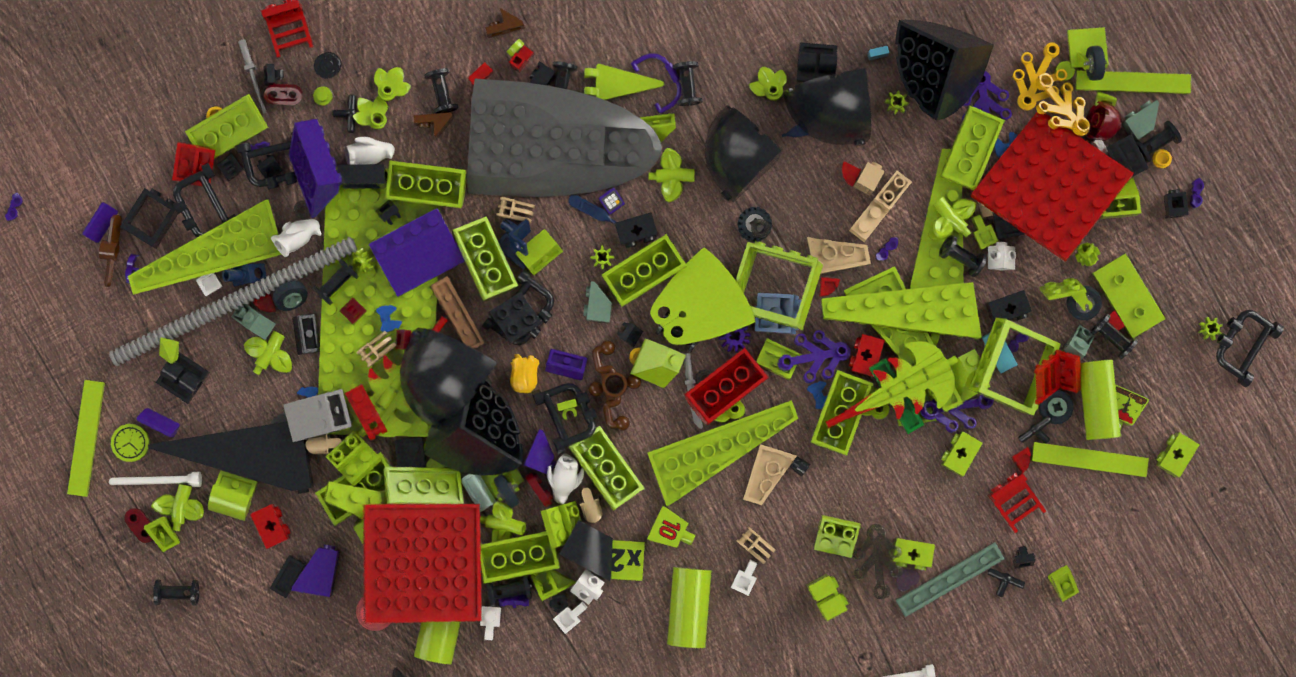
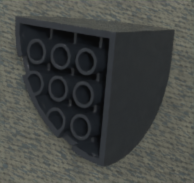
(939, 65)
(833, 108)
(737, 153)
(440, 374)
(478, 437)

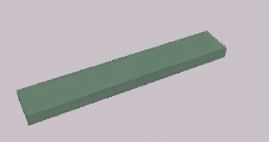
(949, 579)

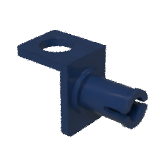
(517, 233)
(244, 274)

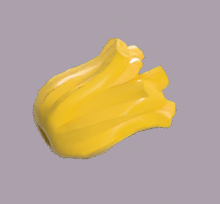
(524, 373)

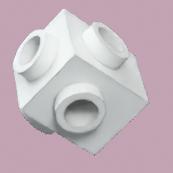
(1001, 257)
(588, 587)

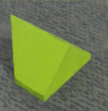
(550, 583)

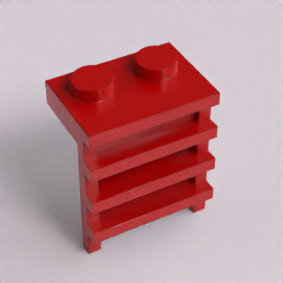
(284, 15)
(1057, 372)
(1002, 493)

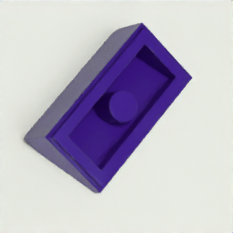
(99, 222)
(566, 364)
(158, 422)

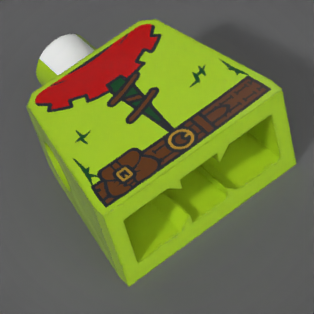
(1129, 406)

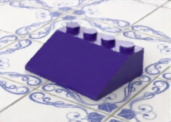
(313, 165)
(417, 252)

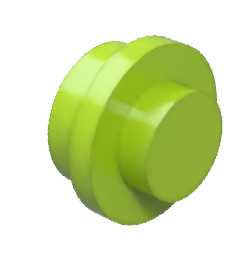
(322, 96)

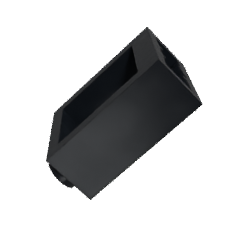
(363, 176)
(165, 225)

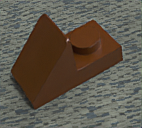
(510, 24)
(440, 121)

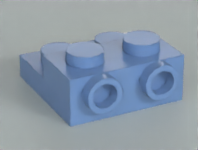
(778, 303)

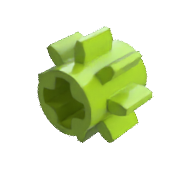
(896, 108)
(602, 252)
(1087, 254)
(364, 260)
(1215, 326)

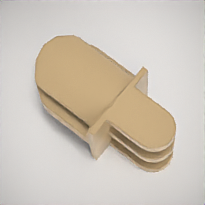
(514, 209)
(366, 357)
(322, 444)
(590, 508)
(745, 537)

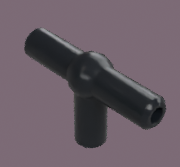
(348, 113)
(1035, 429)
(1005, 579)

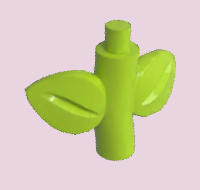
(671, 175)
(953, 217)
(268, 353)
(179, 506)
(502, 522)

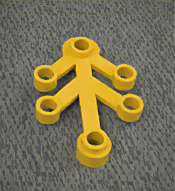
(1030, 93)
(1077, 122)

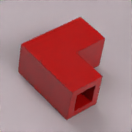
(521, 58)
(482, 72)

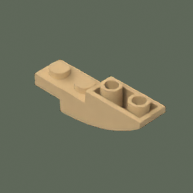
(880, 206)

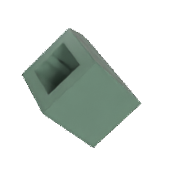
(1142, 122)
(599, 305)
(253, 321)
(1079, 342)

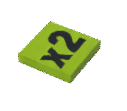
(627, 560)

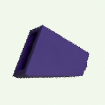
(320, 573)

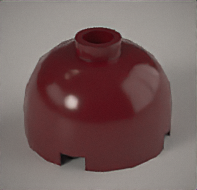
(1103, 125)

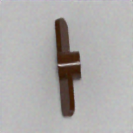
(110, 249)

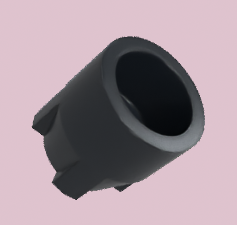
(800, 466)

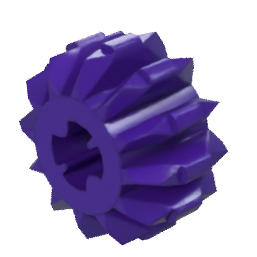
(734, 343)

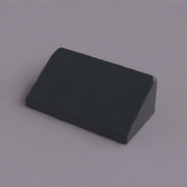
(306, 334)

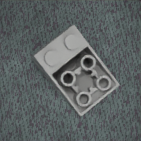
(317, 415)

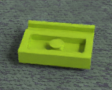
(769, 357)

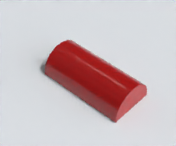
(725, 386)

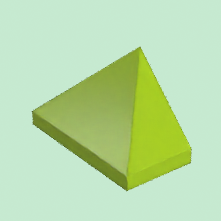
(661, 124)
(162, 533)

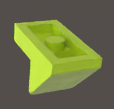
(1063, 583)

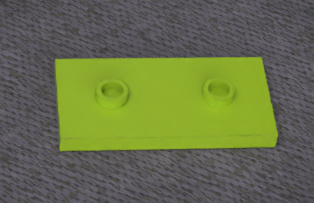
(228, 127)
(972, 148)
(1128, 296)
(422, 485)

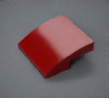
(190, 159)

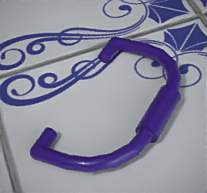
(673, 74)

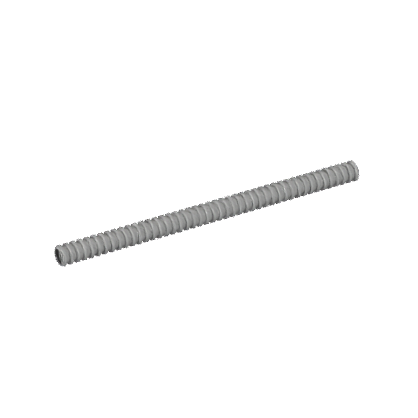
(233, 301)

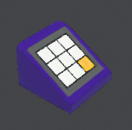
(611, 201)

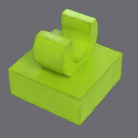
(567, 406)

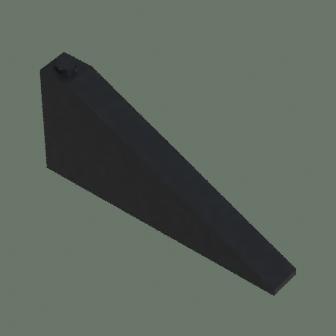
(253, 452)

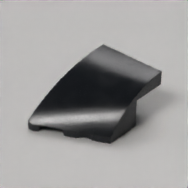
(590, 549)

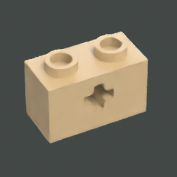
(869, 178)

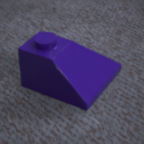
(540, 454)

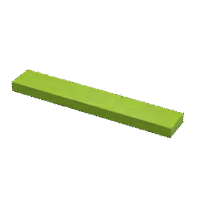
(1135, 82)
(86, 438)
(1089, 459)

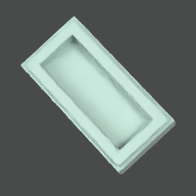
(478, 491)

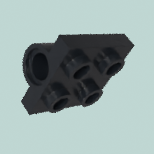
(816, 61)
(514, 318)
(182, 377)

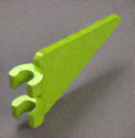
(617, 83)

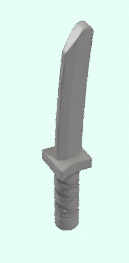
(249, 68)
(690, 384)

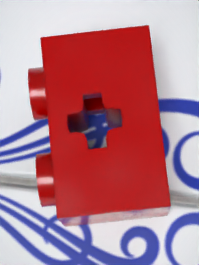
(874, 348)
(262, 520)

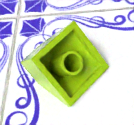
(657, 363)
(964, 374)

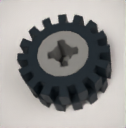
(746, 220)

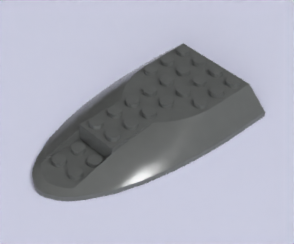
(552, 141)

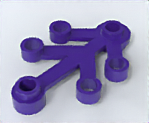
(985, 102)
(817, 355)
(937, 412)

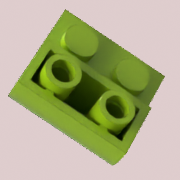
(353, 458)
(232, 495)
(560, 522)
(836, 536)

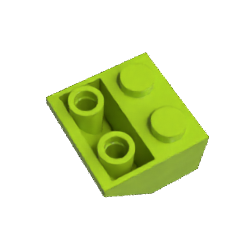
(1125, 204)

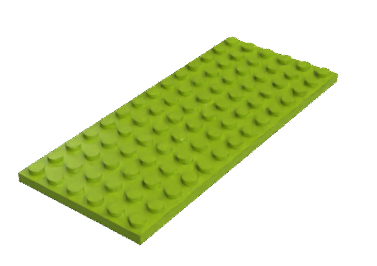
(354, 216)

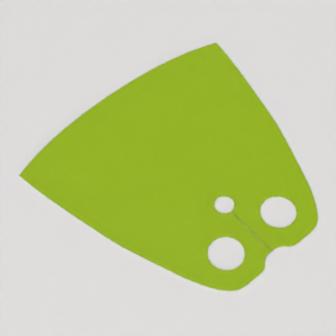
(709, 299)

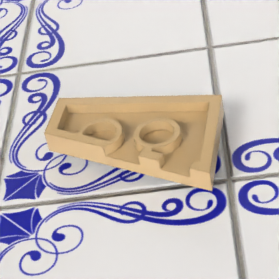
(838, 255)
(766, 472)

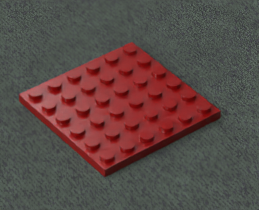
(1052, 185)
(421, 563)

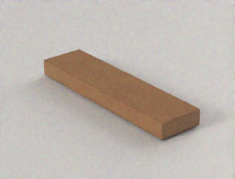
(457, 313)

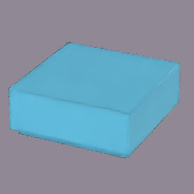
(878, 53)

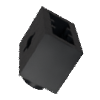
(642, 222)
(1016, 300)

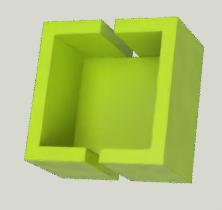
(832, 605)

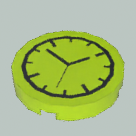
(130, 442)

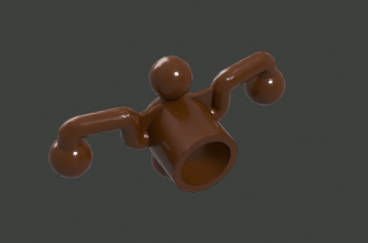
(612, 399)

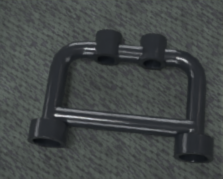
(271, 182)
(181, 207)
(544, 315)
(1225, 341)
(582, 400)

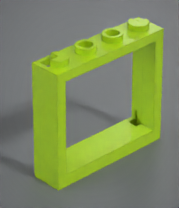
(793, 256)
(991, 355)

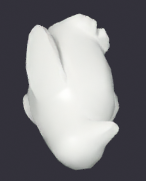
(368, 151)
(295, 235)
(564, 478)

